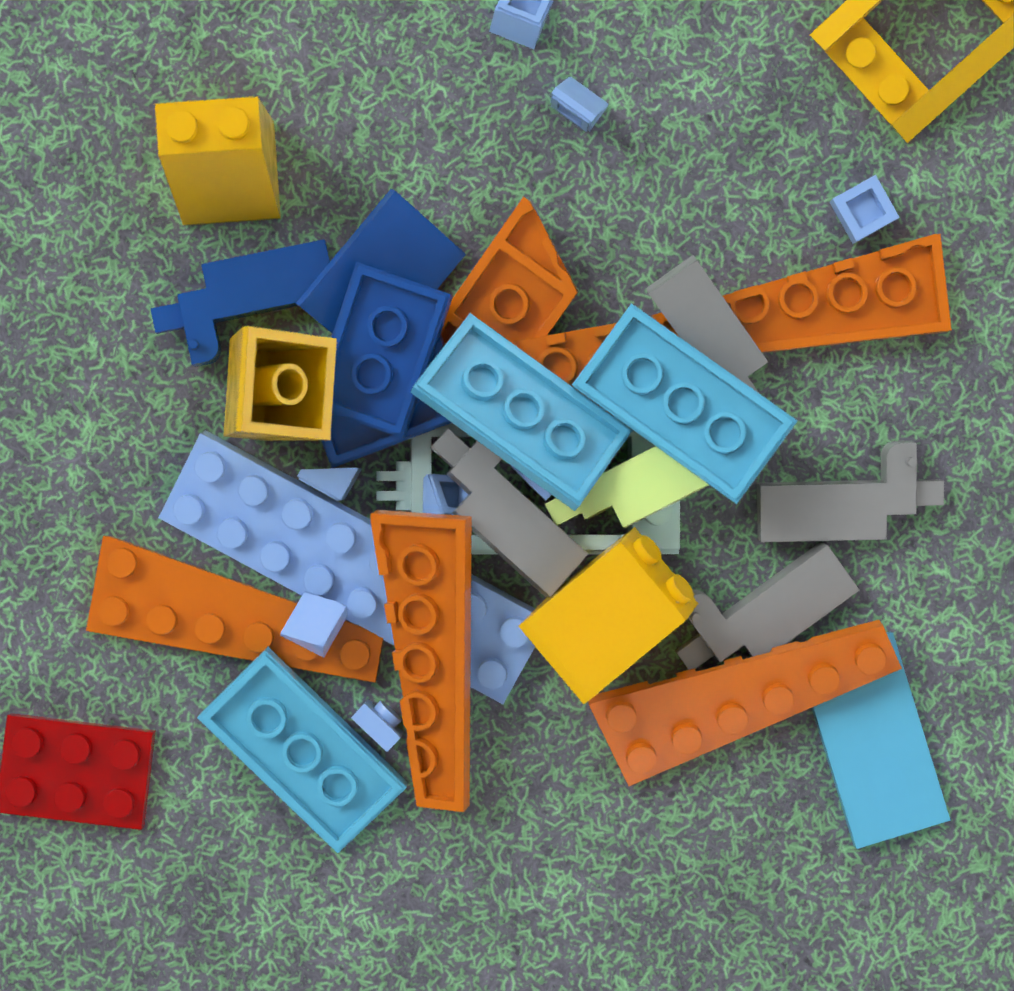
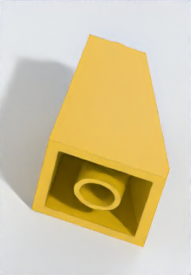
(219, 159)
(279, 385)
(609, 614)

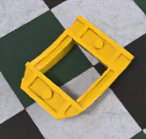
(889, 81)

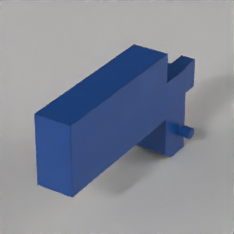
(238, 290)

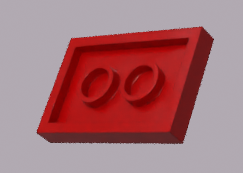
(76, 771)

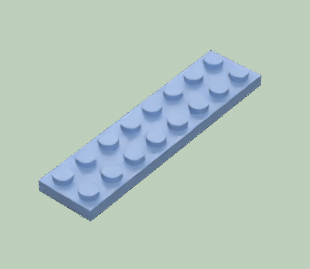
(324, 551)

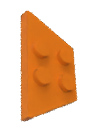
(517, 283)

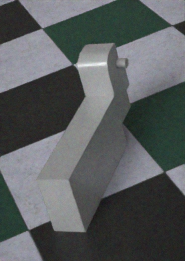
(706, 320)
(846, 507)
(507, 518)
(771, 612)

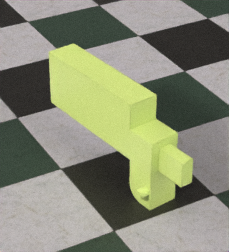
(634, 489)

